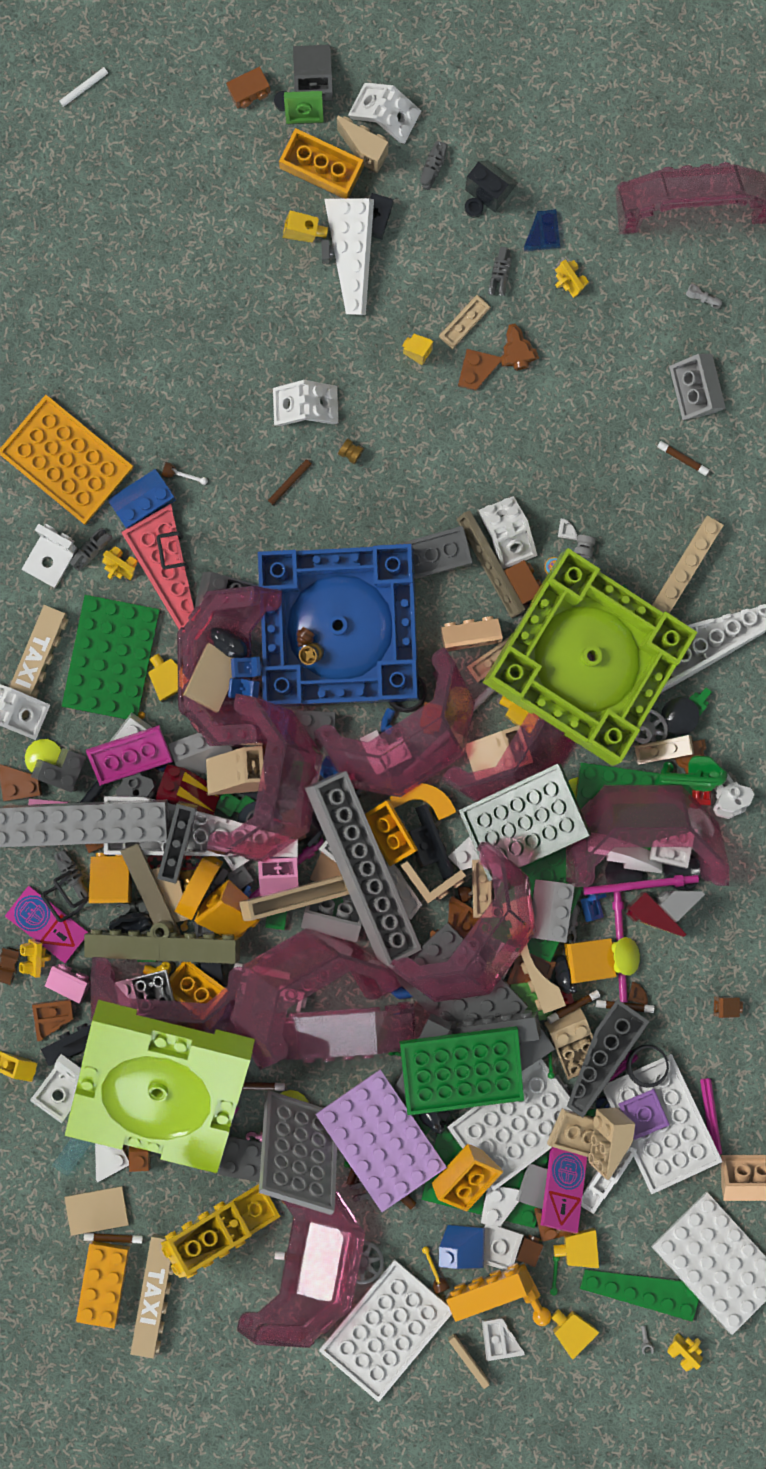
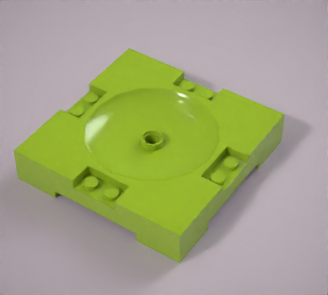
(548, 665)
(158, 1087)

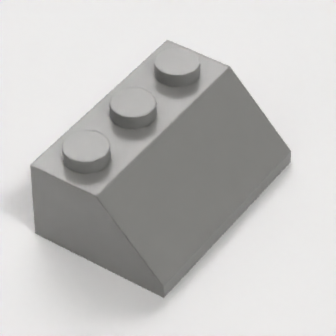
(697, 386)
(193, 751)
(678, 903)
(552, 910)
(344, 925)

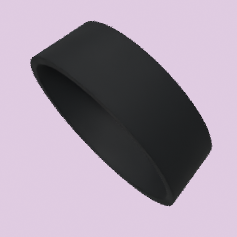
(411, 709)
(630, 1073)

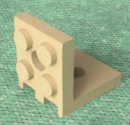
(440, 891)

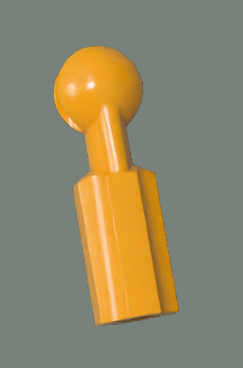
(541, 1314)

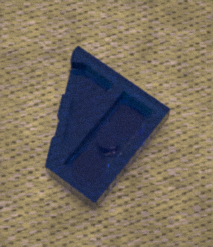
(544, 232)

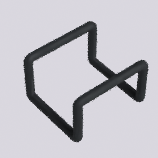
(180, 536)
(80, 904)

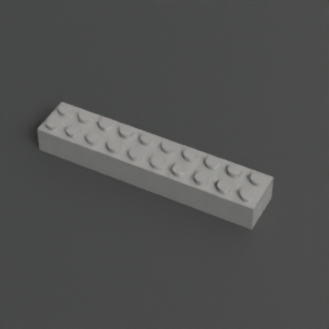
(84, 823)
(363, 868)

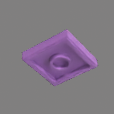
(645, 1112)

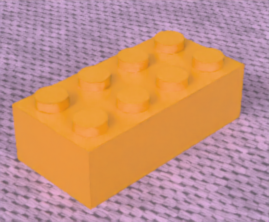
(321, 164)
(103, 1284)
(489, 1292)

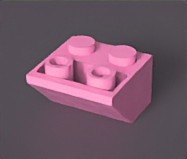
(278, 874)
(68, 983)

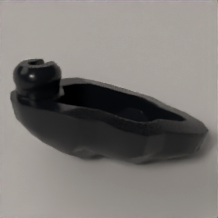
(228, 643)
(133, 921)
(563, 976)

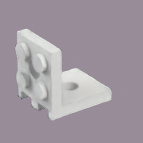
(381, 105)
(305, 403)
(509, 530)
(50, 545)
(14, 704)
(64, 1079)

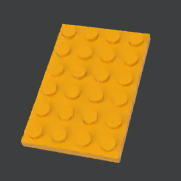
(65, 459)

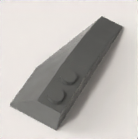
(606, 1053)

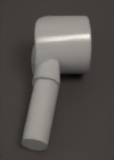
(646, 1343)

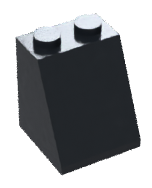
(489, 184)

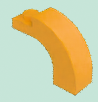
(433, 796)
(198, 886)

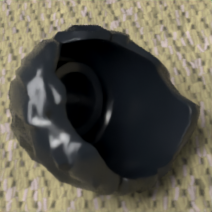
(435, 1120)

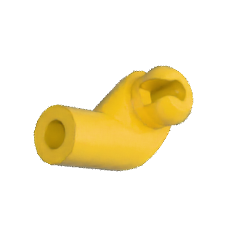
(164, 966)

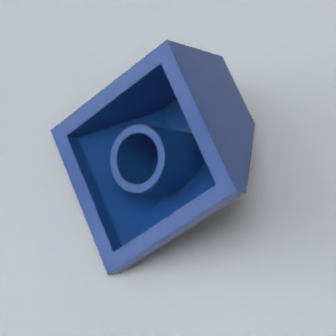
(462, 1247)

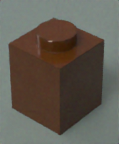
(530, 1250)

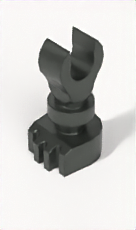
(133, 906)

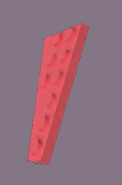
(168, 583)

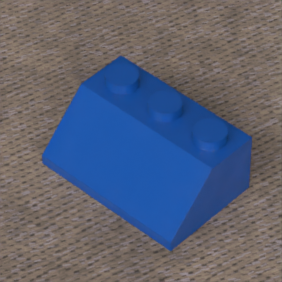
(141, 499)

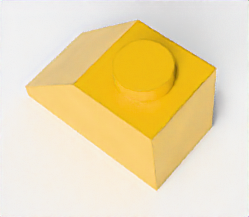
(417, 348)
(17, 1067)

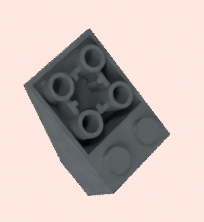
(313, 69)
(213, 581)
(148, 987)

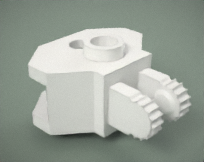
(732, 799)

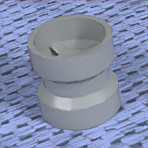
(584, 546)

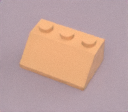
(471, 634)
(743, 1177)

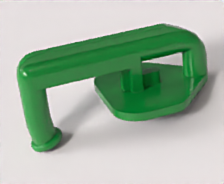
(702, 774)

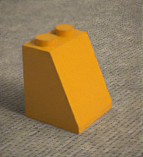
(109, 880)
(222, 911)
(590, 960)

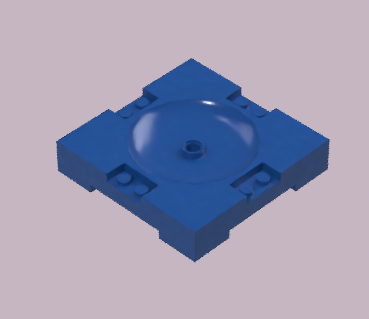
(373, 652)

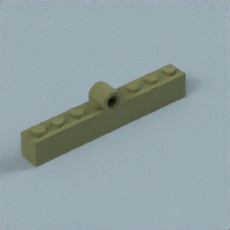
(162, 946)

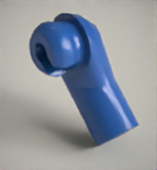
(386, 720)
(401, 993)

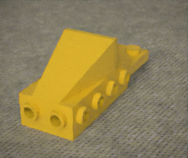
(218, 1232)

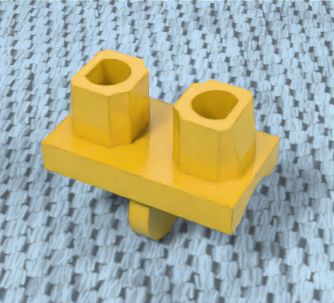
(568, 278)
(118, 567)
(35, 959)
(688, 1349)

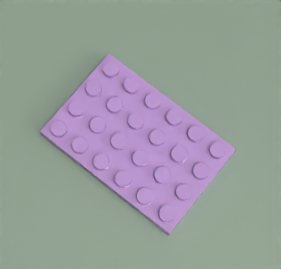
(381, 1140)

